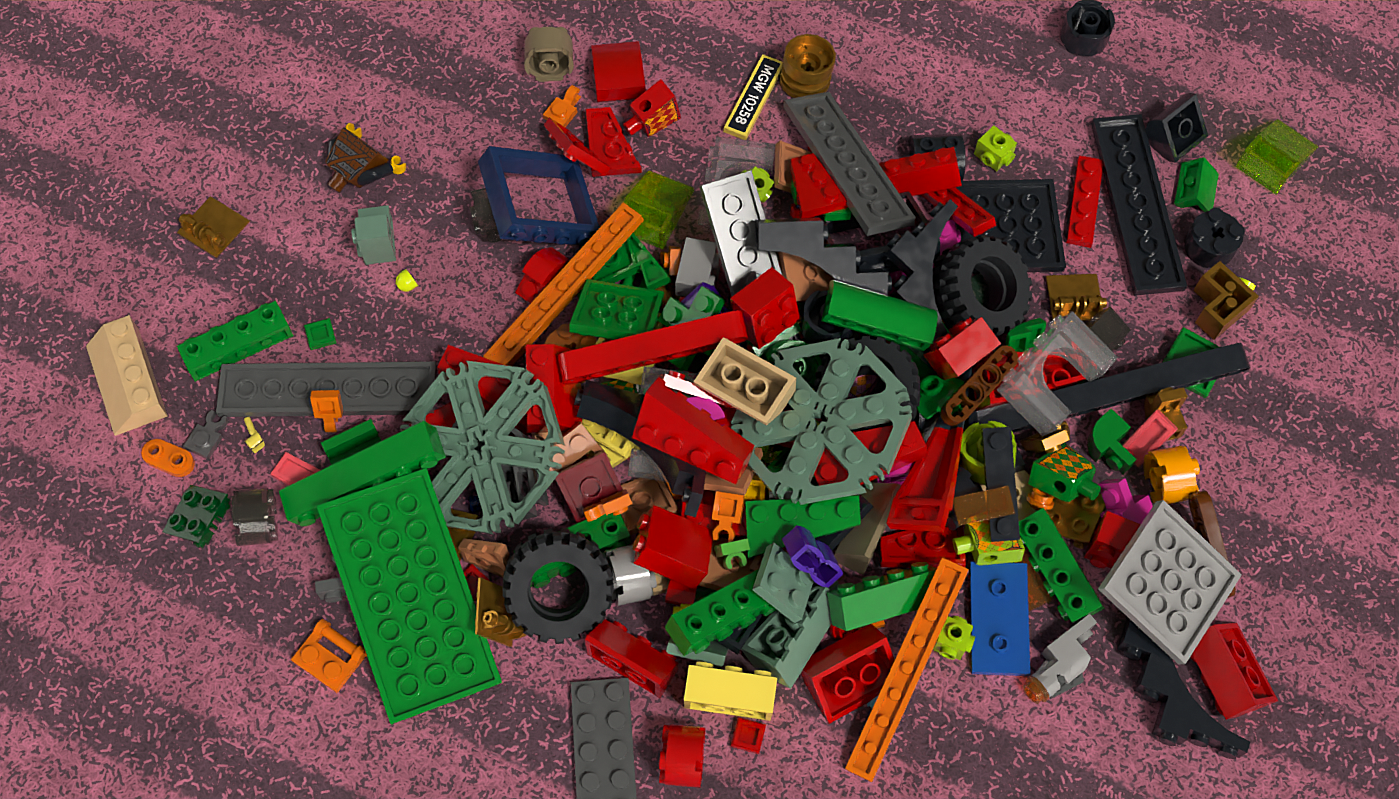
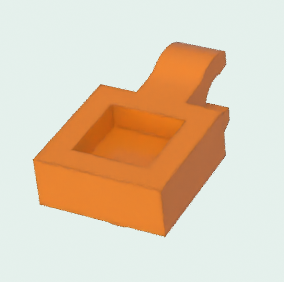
(564, 110)
(671, 259)
(327, 405)

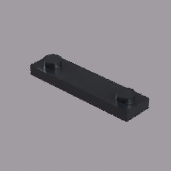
(1000, 473)

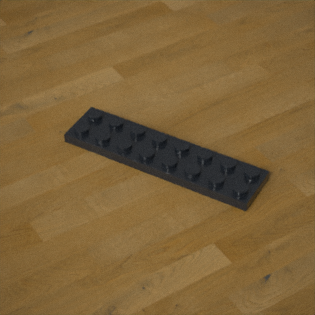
(1138, 205)

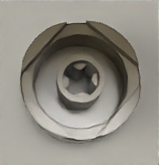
(548, 53)

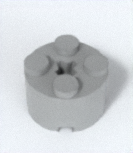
(630, 580)

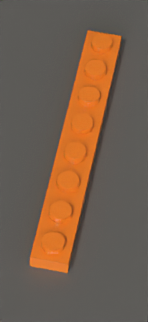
(565, 286)
(906, 670)

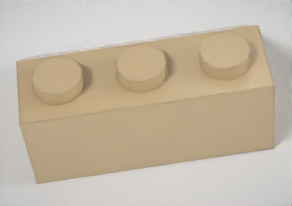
(746, 382)

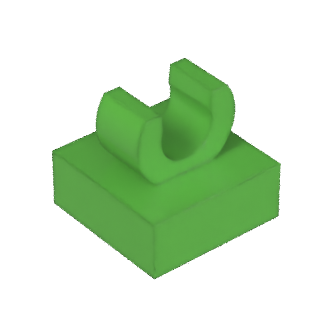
(731, 550)

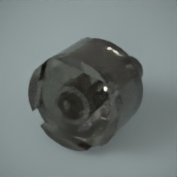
(253, 516)

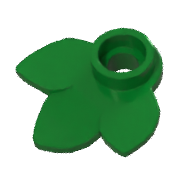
(935, 393)

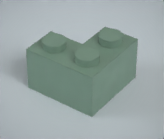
(374, 235)

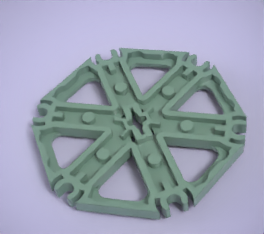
(834, 434)
(506, 450)

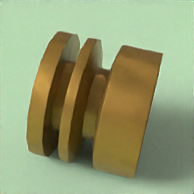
(807, 66)

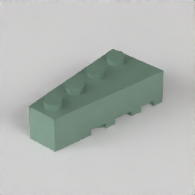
(787, 646)

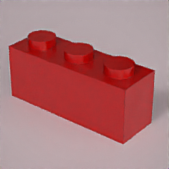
(924, 172)

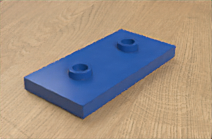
(999, 619)

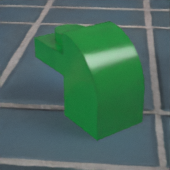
(1105, 442)

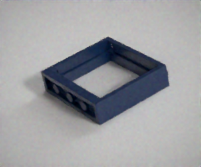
(500, 160)

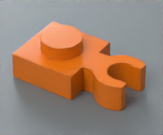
(614, 504)
(727, 510)

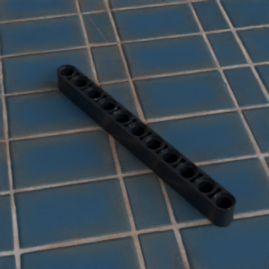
(1132, 385)

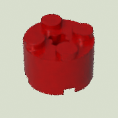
(682, 755)

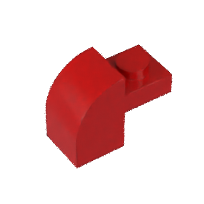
(540, 272)

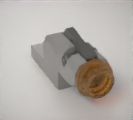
(1063, 664)

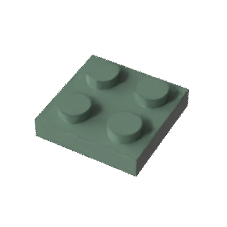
(783, 583)

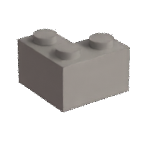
(697, 265)

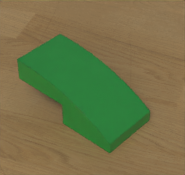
(1023, 335)

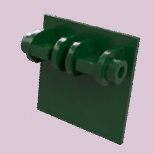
(196, 513)

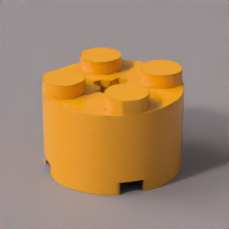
(1171, 474)

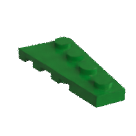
(773, 519)

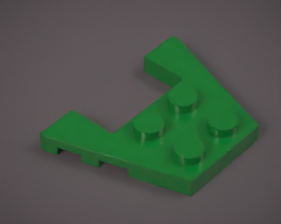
(630, 259)

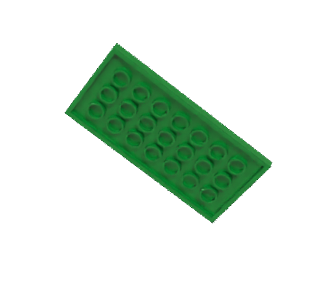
(408, 595)

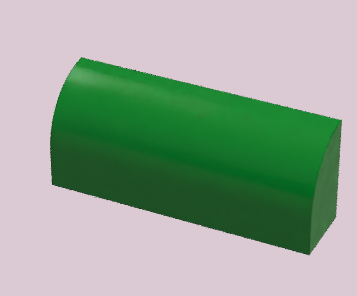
(880, 315)

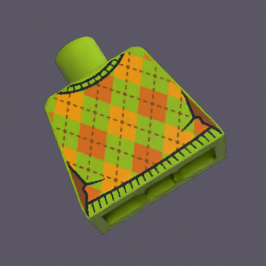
(986, 552)

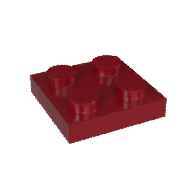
(588, 483)

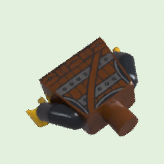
(357, 161)

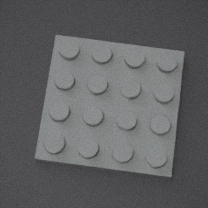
(1170, 582)

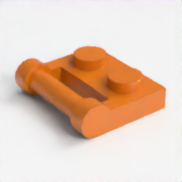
(324, 664)

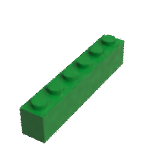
(387, 460)

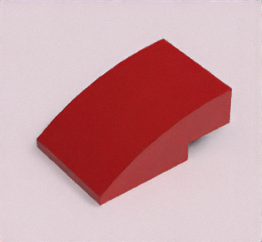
(618, 71)

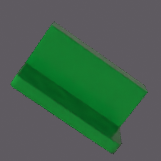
(1196, 184)
(351, 441)

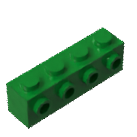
(234, 340)
(605, 531)
(1059, 567)
(879, 597)
(717, 615)

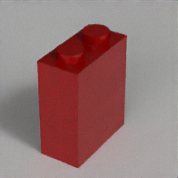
(673, 546)

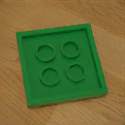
(615, 310)

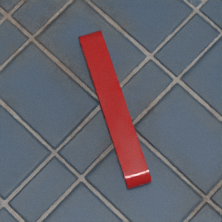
(651, 347)

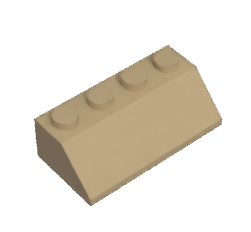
(125, 376)

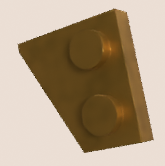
(1049, 442)

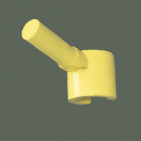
(255, 438)

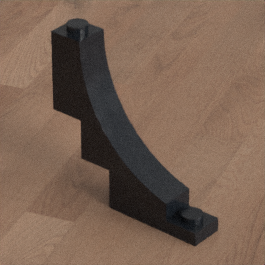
(619, 412)

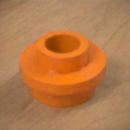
(1040, 499)

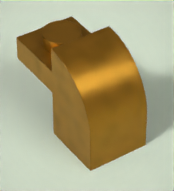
(1169, 403)

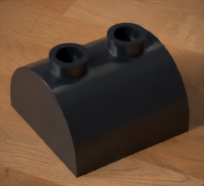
(1177, 128)
(927, 143)

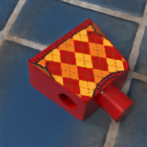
(653, 110)

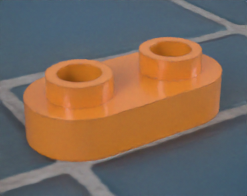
(167, 456)

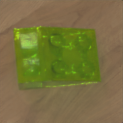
(1275, 156)
(661, 206)

